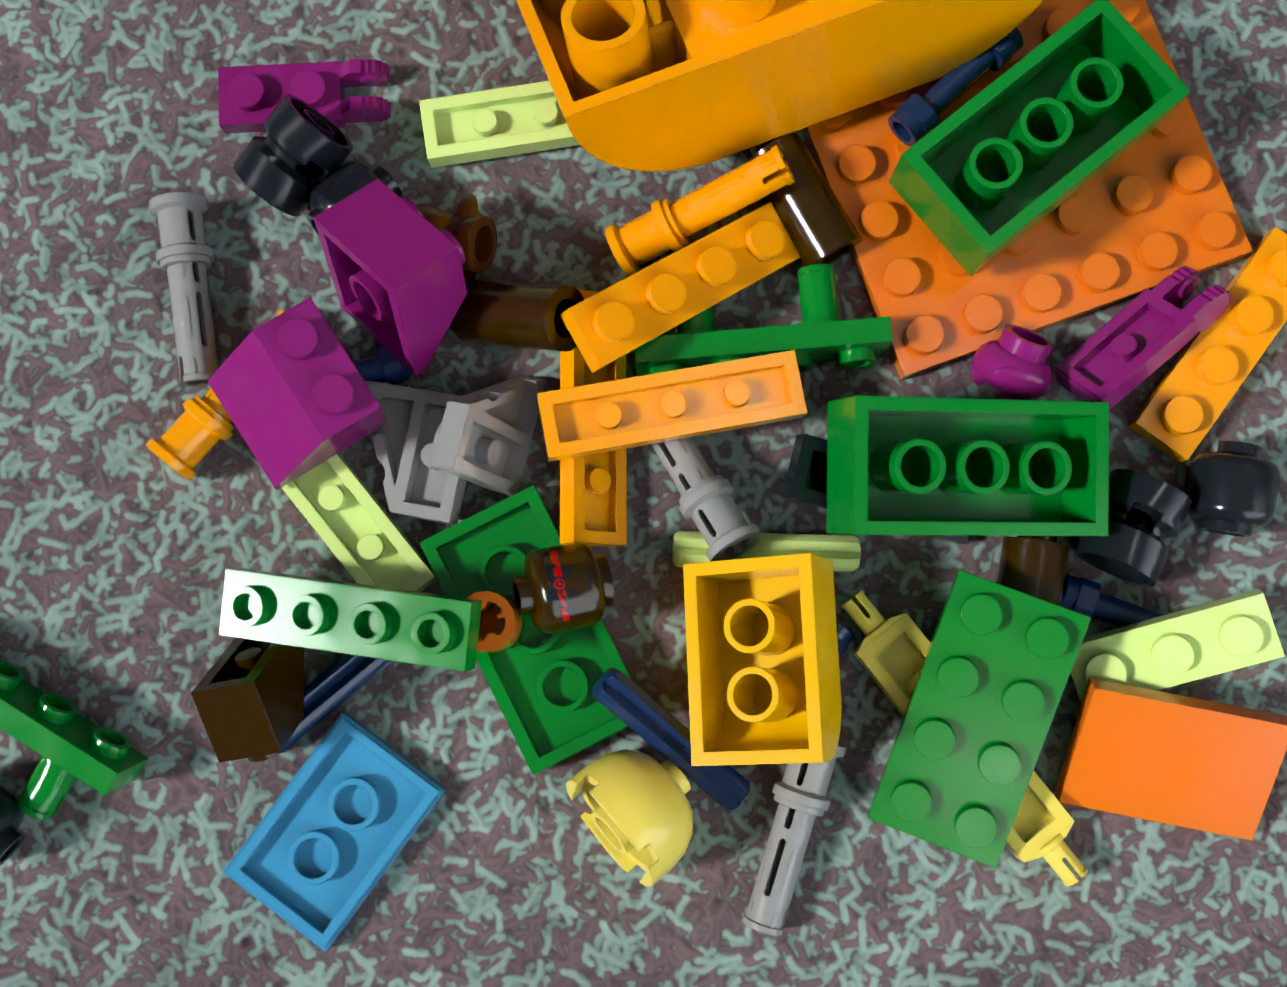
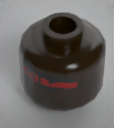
(564, 587)

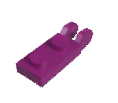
(253, 92)
(1141, 338)

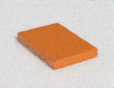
(1172, 759)

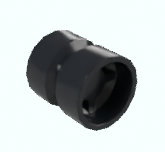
(292, 156)
(1131, 550)

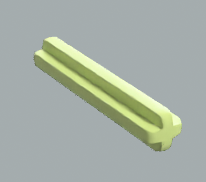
(841, 549)

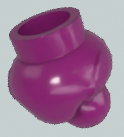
(1014, 364)

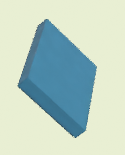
(334, 831)

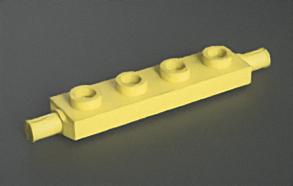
(894, 657)

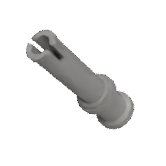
(186, 263)
(707, 500)
(800, 800)

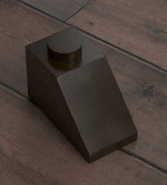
(252, 699)

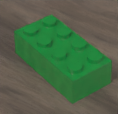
(1037, 135)
(967, 467)

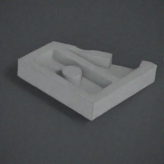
(489, 434)
(407, 450)

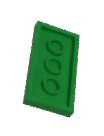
(543, 677)
(978, 717)

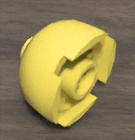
(637, 810)

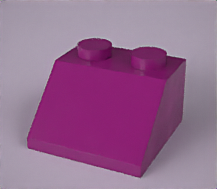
(393, 271)
(295, 394)

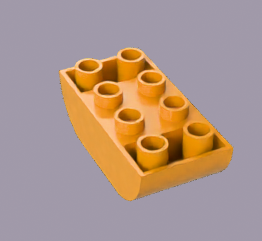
(715, 77)

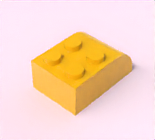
(762, 660)

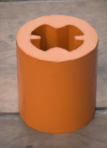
(498, 622)

